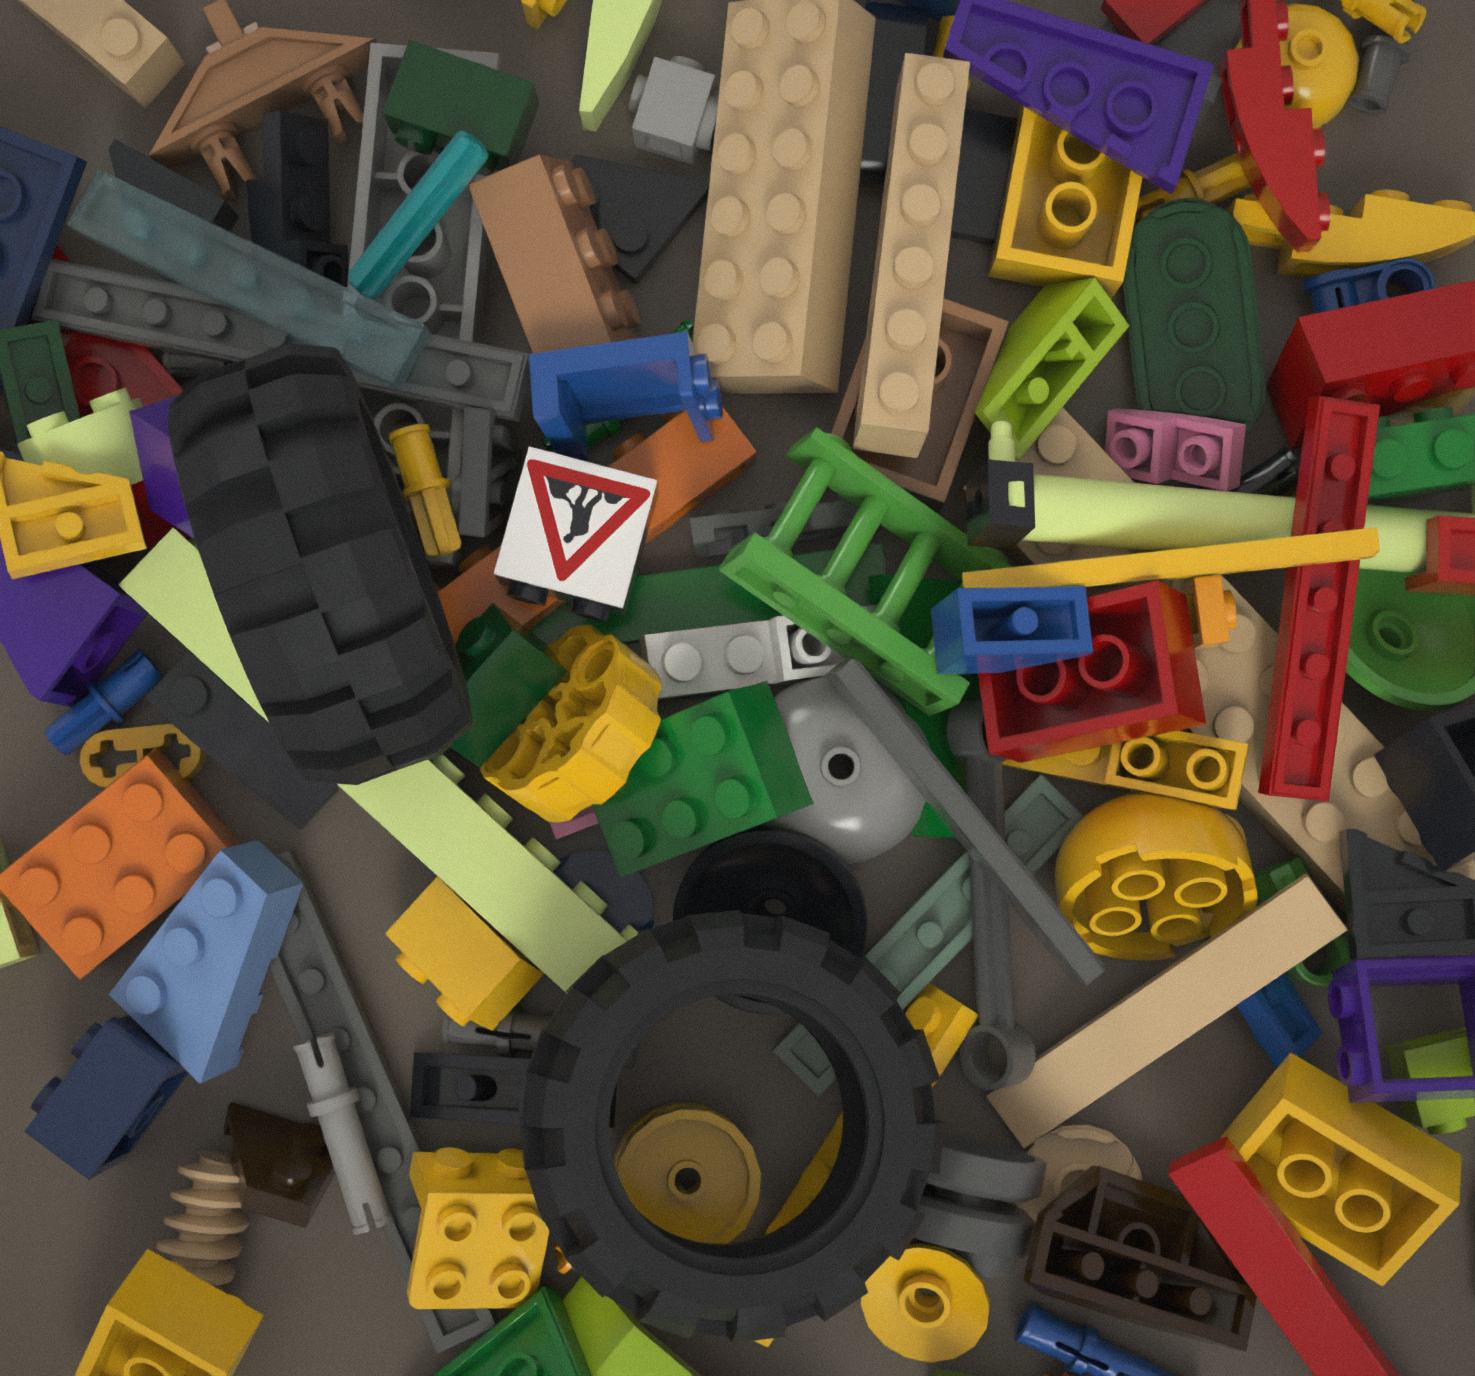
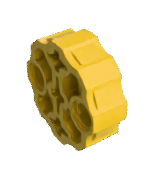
(583, 732)

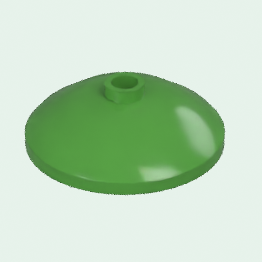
(1412, 644)

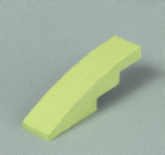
(613, 48)

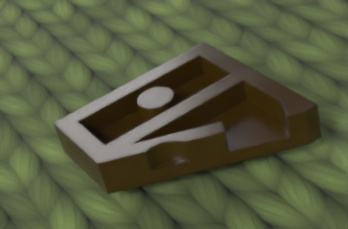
(278, 1164)

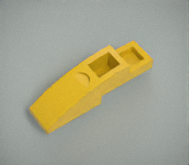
(1374, 232)
(1163, 764)

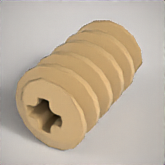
(209, 1219)

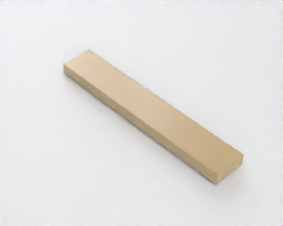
(1169, 1009)

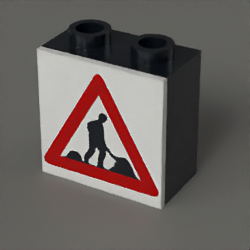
(575, 534)

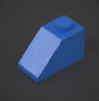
(1009, 628)

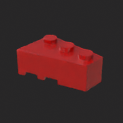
(1377, 354)

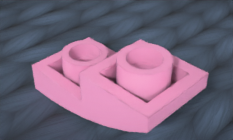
(1176, 447)

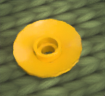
(921, 1324)

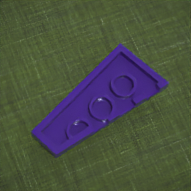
(1092, 83)

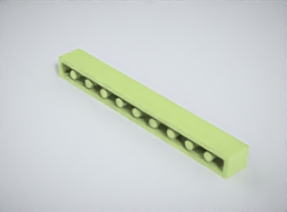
(417, 804)

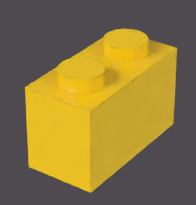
(462, 956)

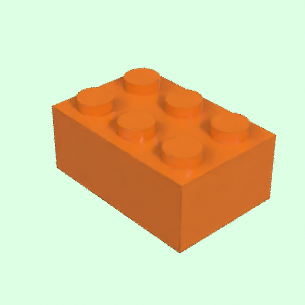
(116, 863)

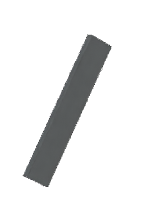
(965, 821)

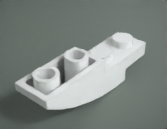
(736, 656)

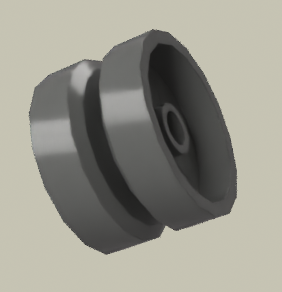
(968, 1197)

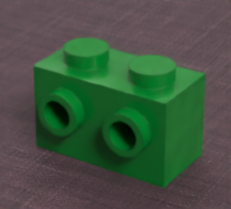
(1423, 456)

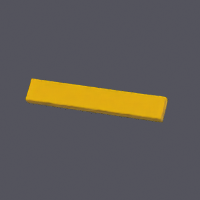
(1185, 562)

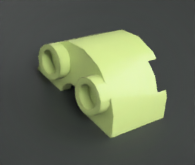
(92, 443)

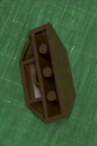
(1139, 1259)

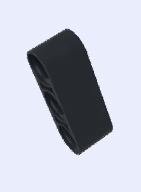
(896, 32)

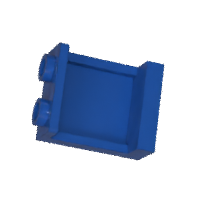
(621, 383)

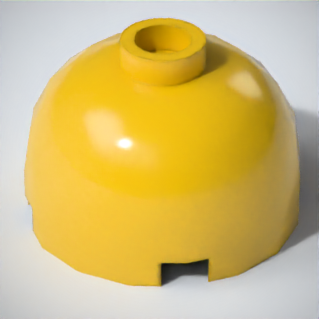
(1321, 61)

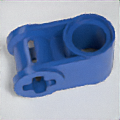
(1365, 284)

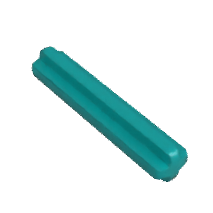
(418, 214)

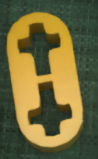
(139, 740)

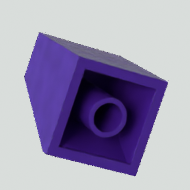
(64, 628)

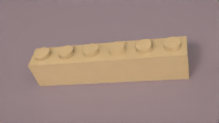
(911, 256)

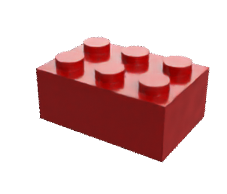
(1128, 689)

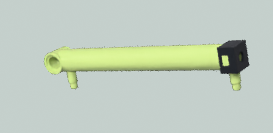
(1015, 505)

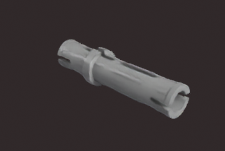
(343, 1132)

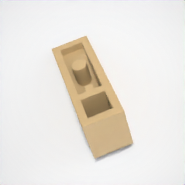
(114, 42)

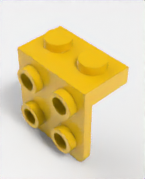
(476, 1231)

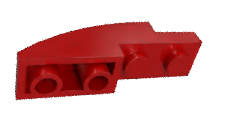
(1272, 143)

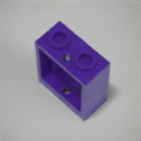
(1359, 1055)

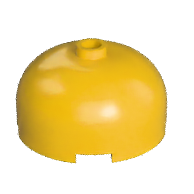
(1157, 851)

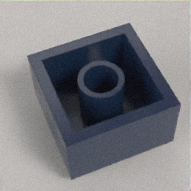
(106, 1097)

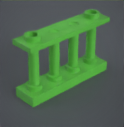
(821, 602)

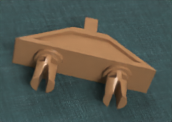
(253, 75)

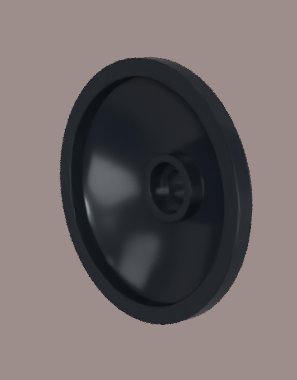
(782, 866)

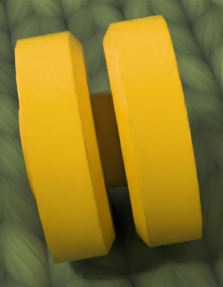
(695, 1138)

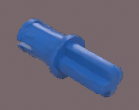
(105, 702)

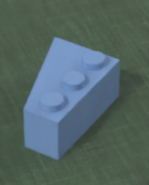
(210, 959)

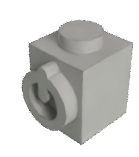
(675, 109)

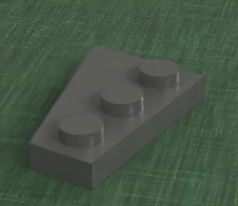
(720, 531)

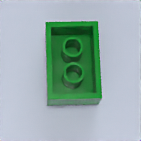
(704, 780)

